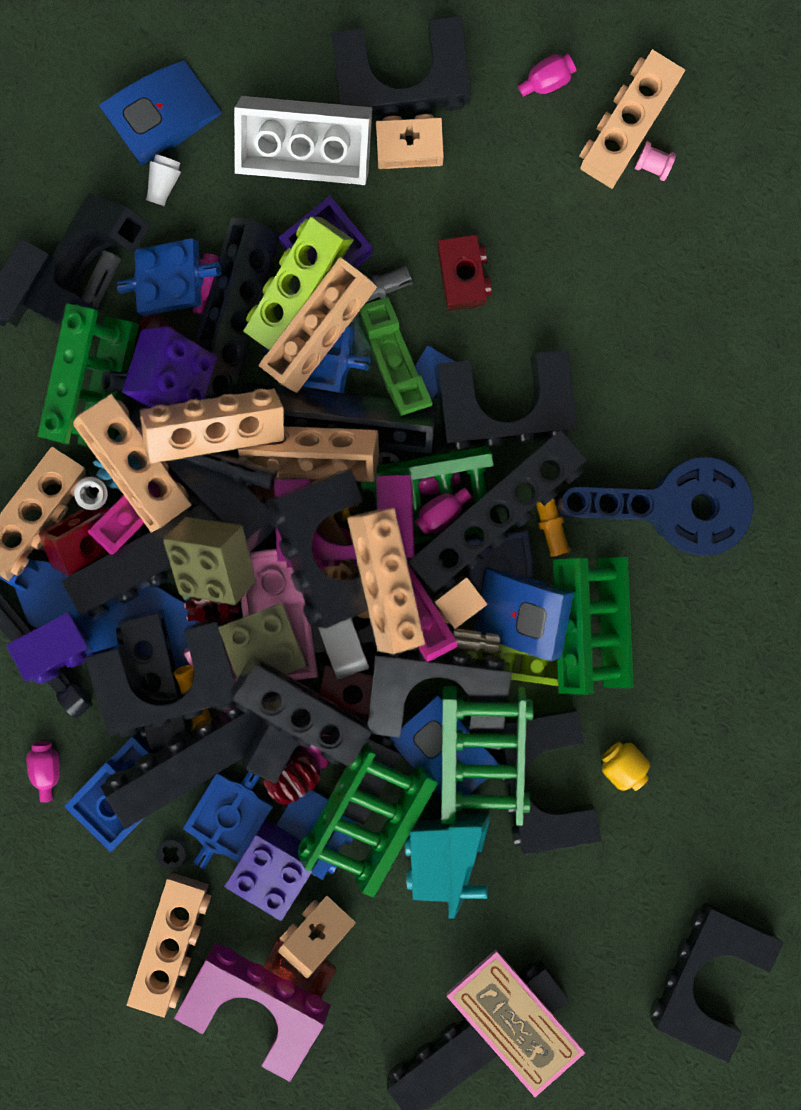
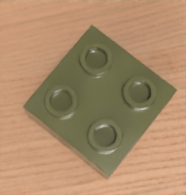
(210, 560)
(266, 636)

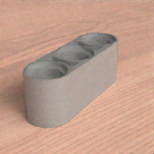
(344, 648)

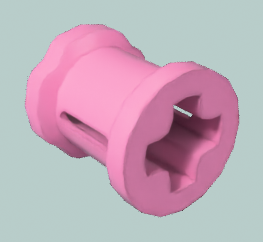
(655, 161)

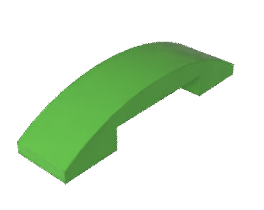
(393, 357)

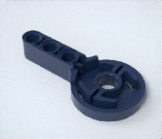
(670, 505)

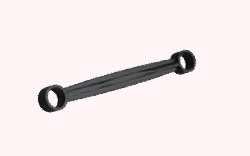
(68, 692)

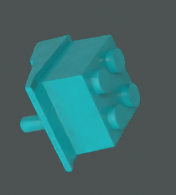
(445, 858)

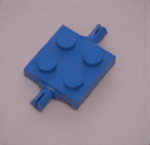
(168, 277)
(334, 367)
(227, 817)

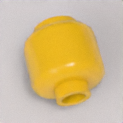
(625, 766)

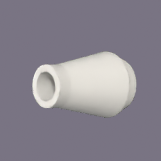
(162, 178)
(85, 498)

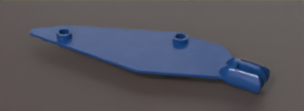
(46, 599)

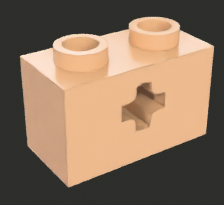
(426, 147)
(459, 602)
(306, 953)

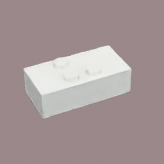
(302, 140)

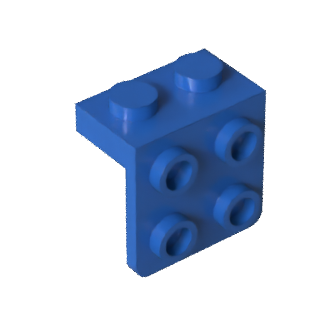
(300, 819)

